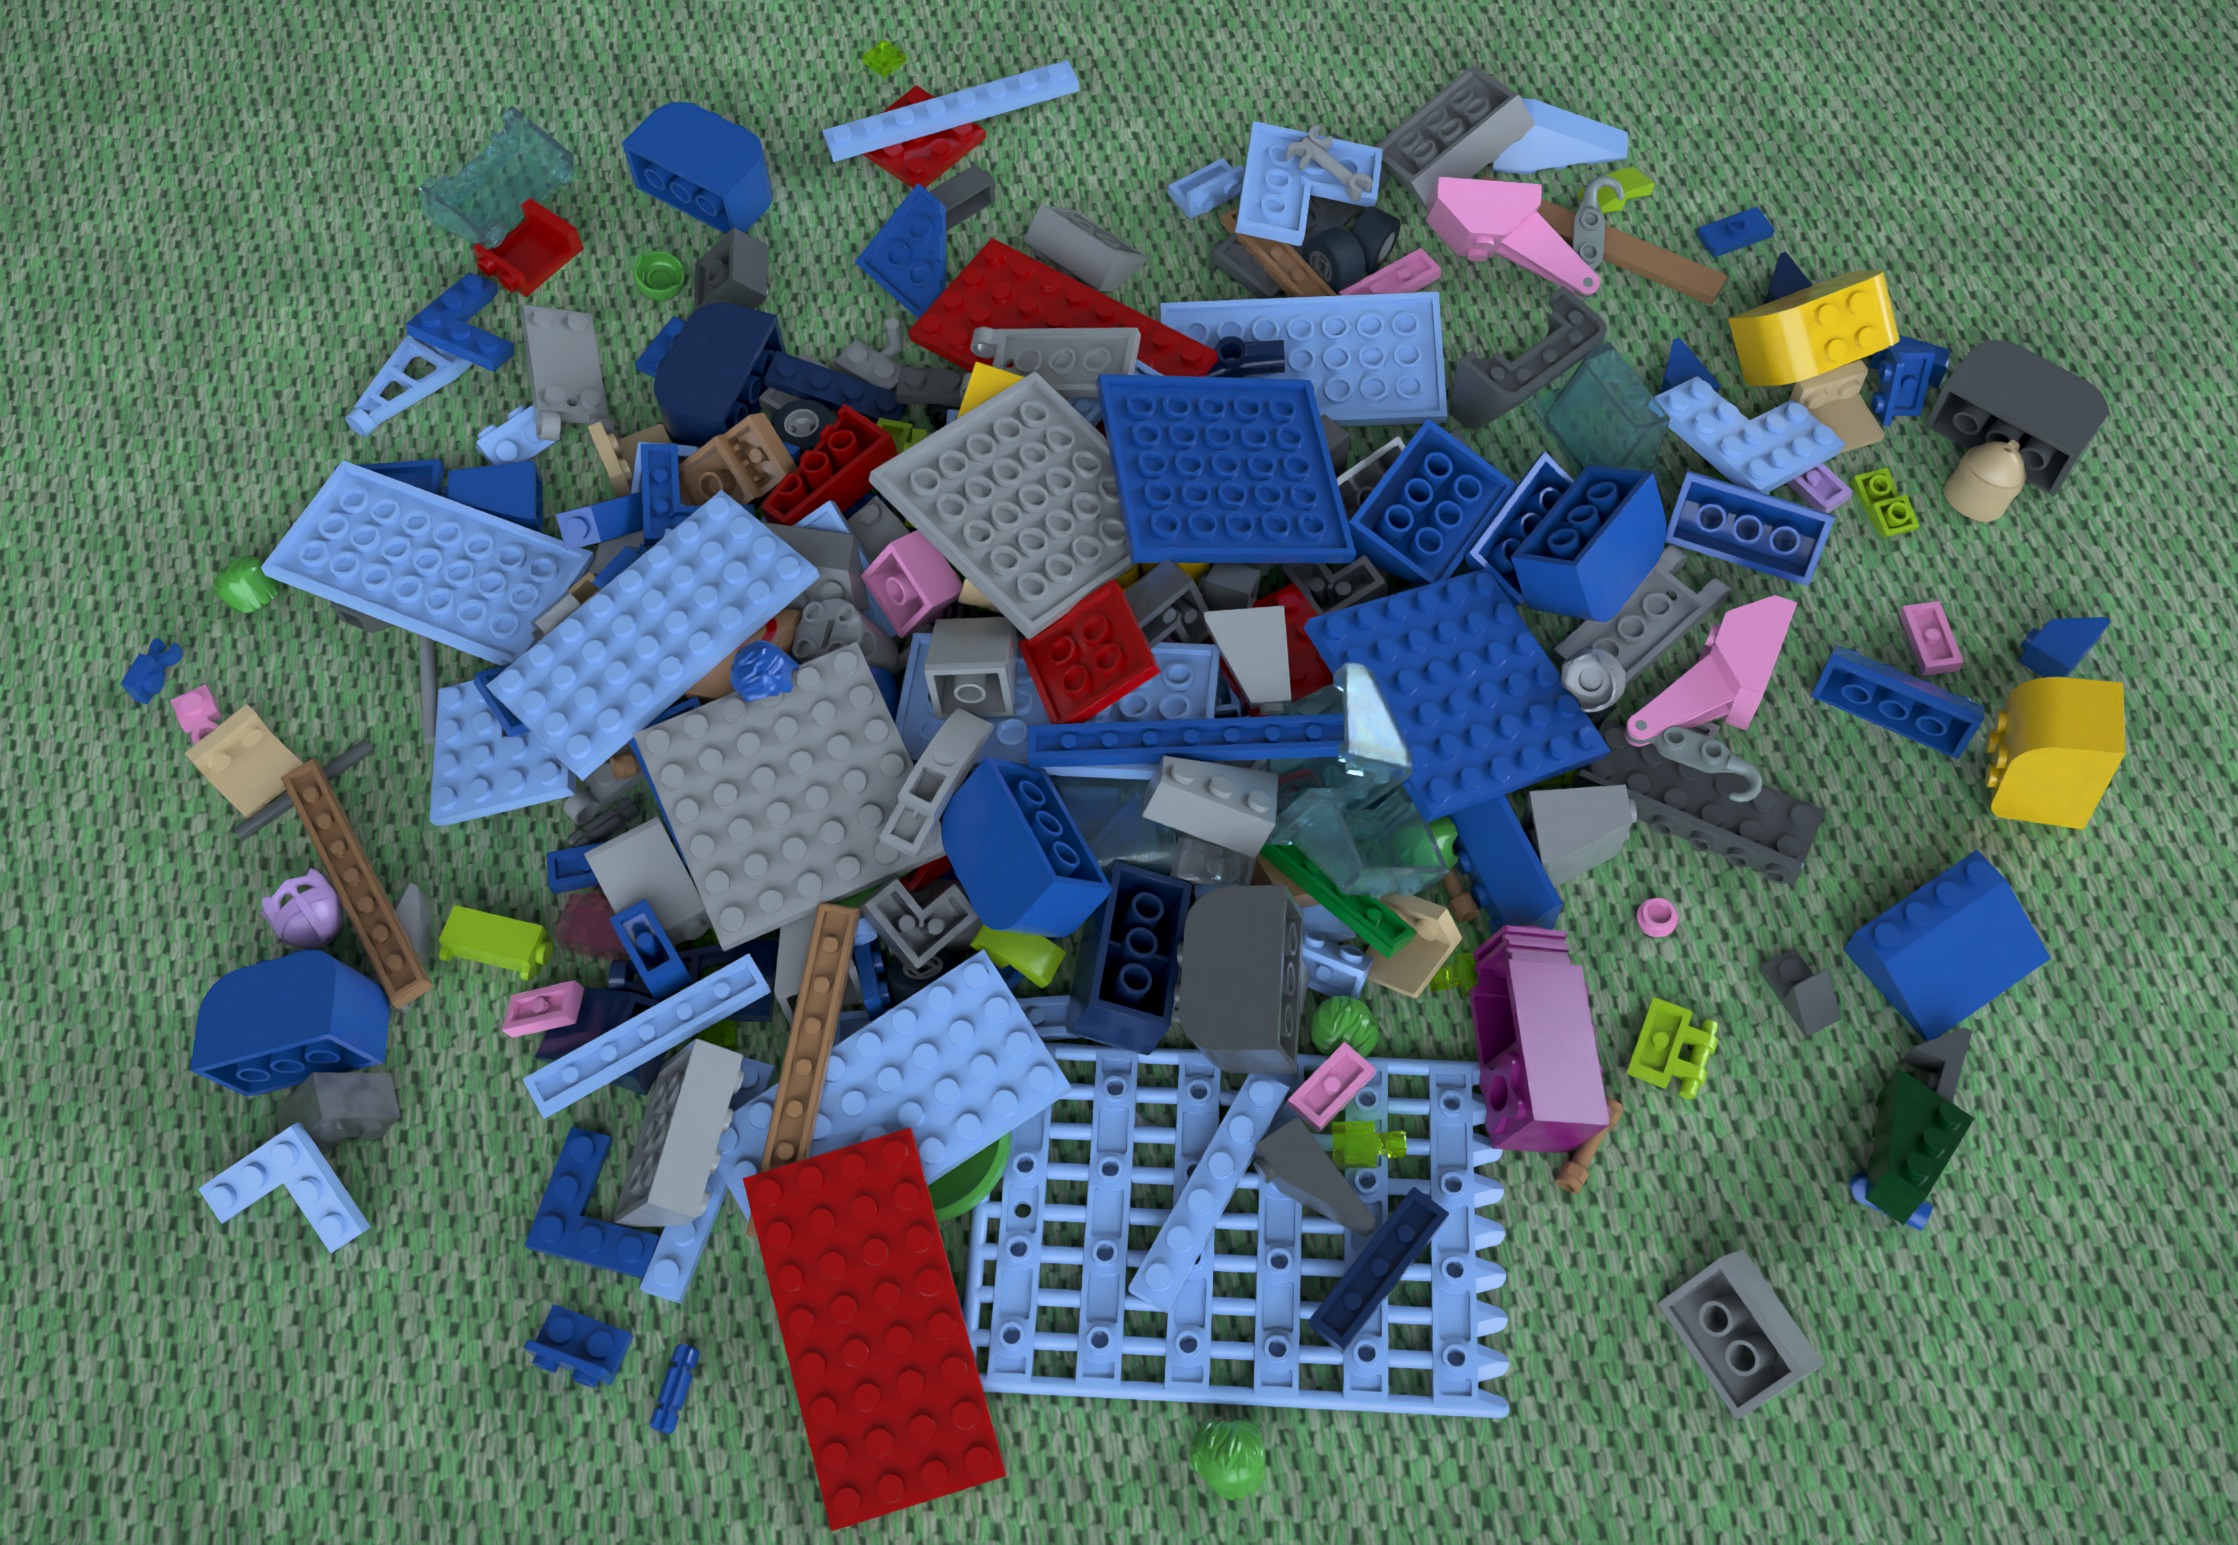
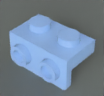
(1207, 188)
(513, 440)
(1333, 967)

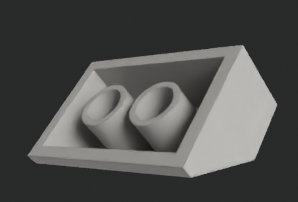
(1082, 248)
(1740, 1333)

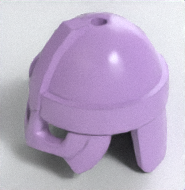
(309, 918)

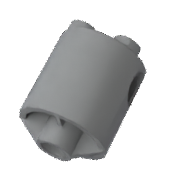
(837, 624)

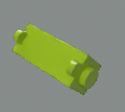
(496, 941)

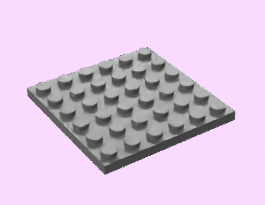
(1016, 502)
(785, 795)

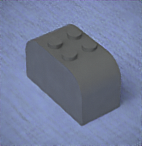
(2019, 396)
(1243, 978)

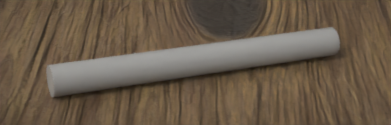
(428, 688)

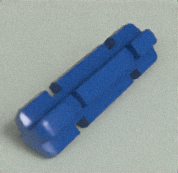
(674, 1388)

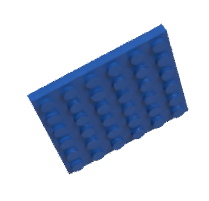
(1223, 470)
(1464, 689)

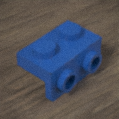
(1902, 382)

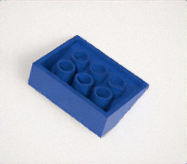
(1428, 508)
(1949, 947)

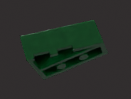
(1911, 1144)

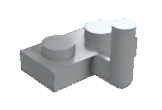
(871, 366)

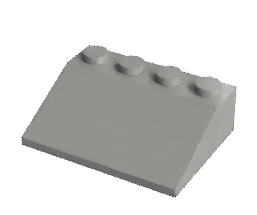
(1455, 133)
(680, 1137)

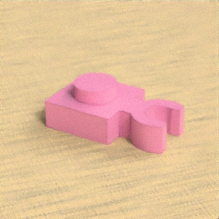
(197, 712)

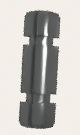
(605, 823)

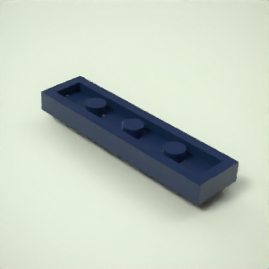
(831, 388)
(1377, 1269)

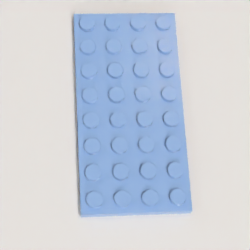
(1365, 354)
(426, 563)
(652, 633)
(1179, 692)
(946, 1062)

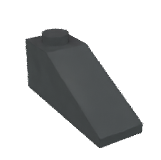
(1307, 1174)

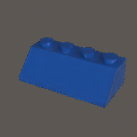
(1515, 520)
(1749, 528)
(1898, 701)
(1503, 867)

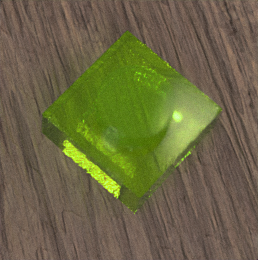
(884, 58)

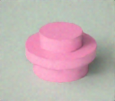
(1657, 917)

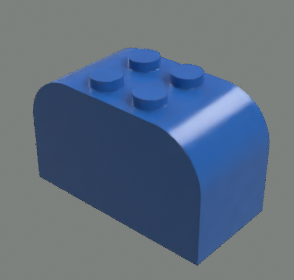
(700, 166)
(1593, 545)
(1021, 852)
(289, 1019)

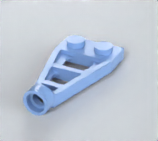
(447, 369)

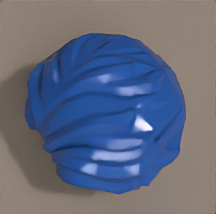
(761, 671)

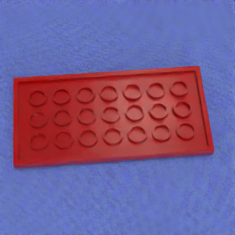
(1018, 292)
(873, 1329)

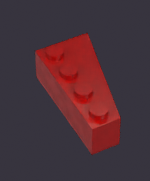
(833, 470)

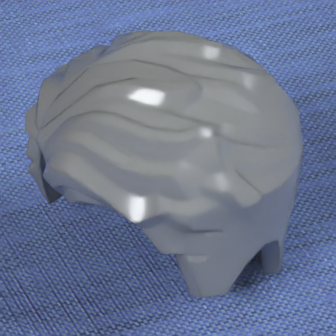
(1593, 679)

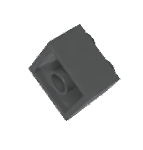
(732, 272)

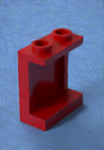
(530, 250)

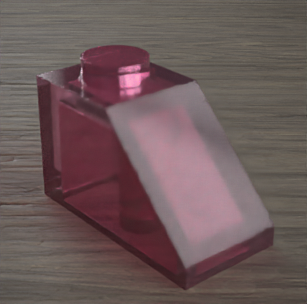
(587, 929)

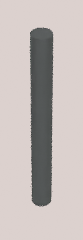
(284, 802)

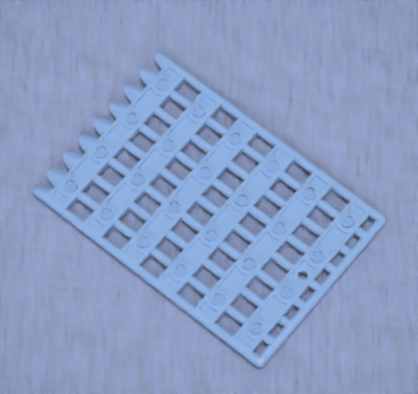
(1453, 1270)

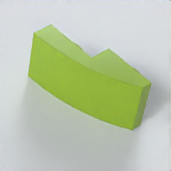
(1633, 184)
(1882, 503)
(1027, 953)

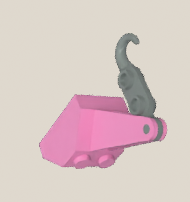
(1503, 219)
(1722, 684)

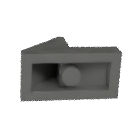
(1804, 995)
(1943, 1060)

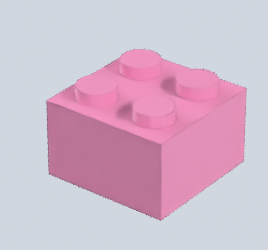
(912, 583)

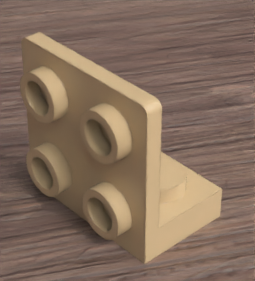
(1838, 405)
(620, 455)
(244, 761)
(1422, 958)

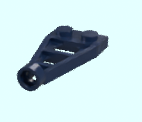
(697, 960)

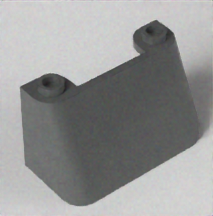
(1496, 386)

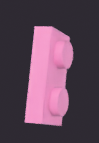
(1931, 638)
(543, 1009)
(1331, 1087)

